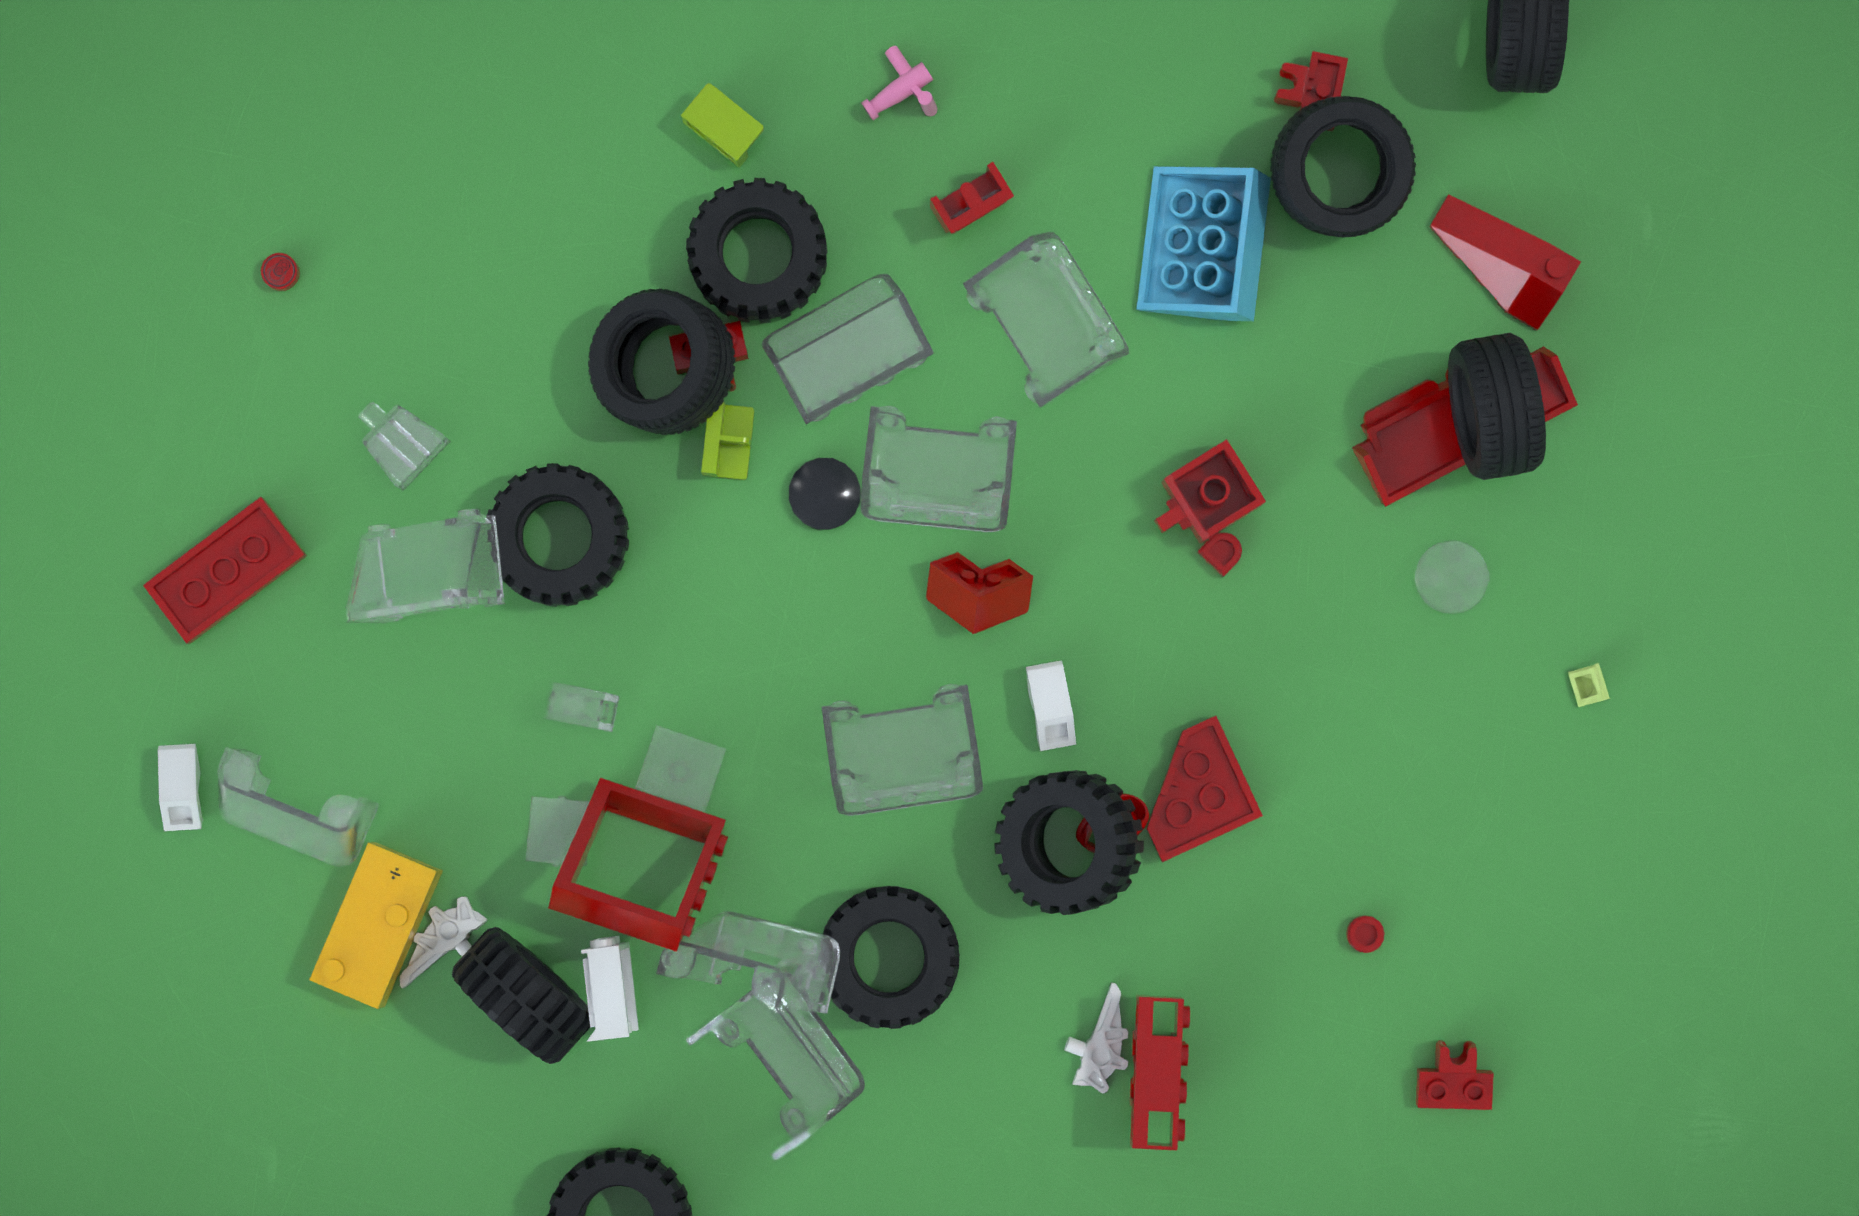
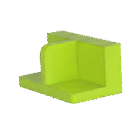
(722, 124)
(728, 442)

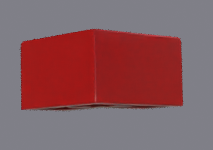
(977, 595)

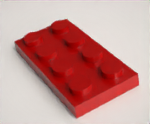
(224, 570)

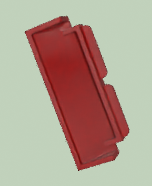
(1415, 435)

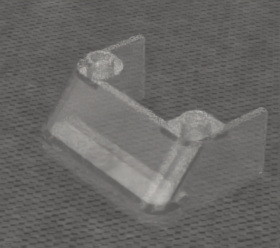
(799, 1057)

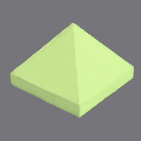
(1588, 685)

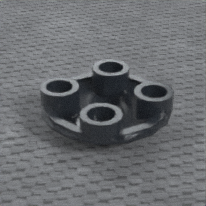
(824, 493)

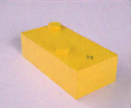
(376, 925)

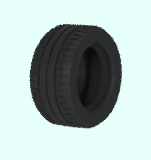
(1526, 44)
(1395, 162)
(619, 340)
(1497, 406)

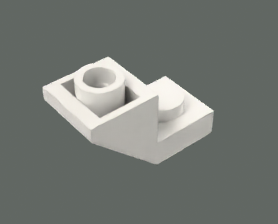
(1051, 705)
(179, 786)

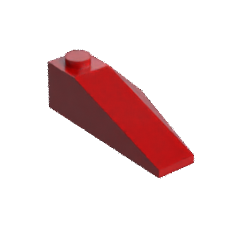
(1509, 262)

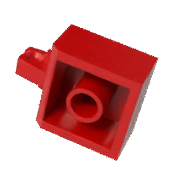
(1209, 493)

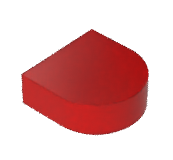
(1221, 552)

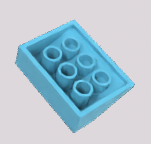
(1204, 242)

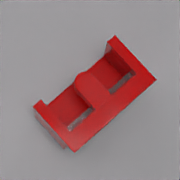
(971, 200)

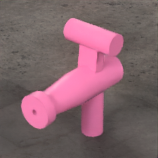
(909, 83)

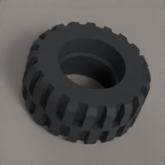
(745, 203)
(607, 526)
(1025, 853)
(940, 957)
(522, 995)
(620, 1168)

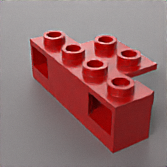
(1157, 1073)

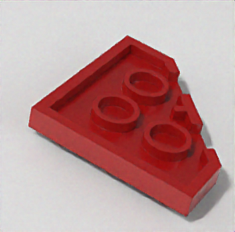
(1200, 793)

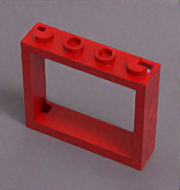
(621, 914)

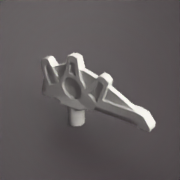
(445, 933)
(1102, 1051)

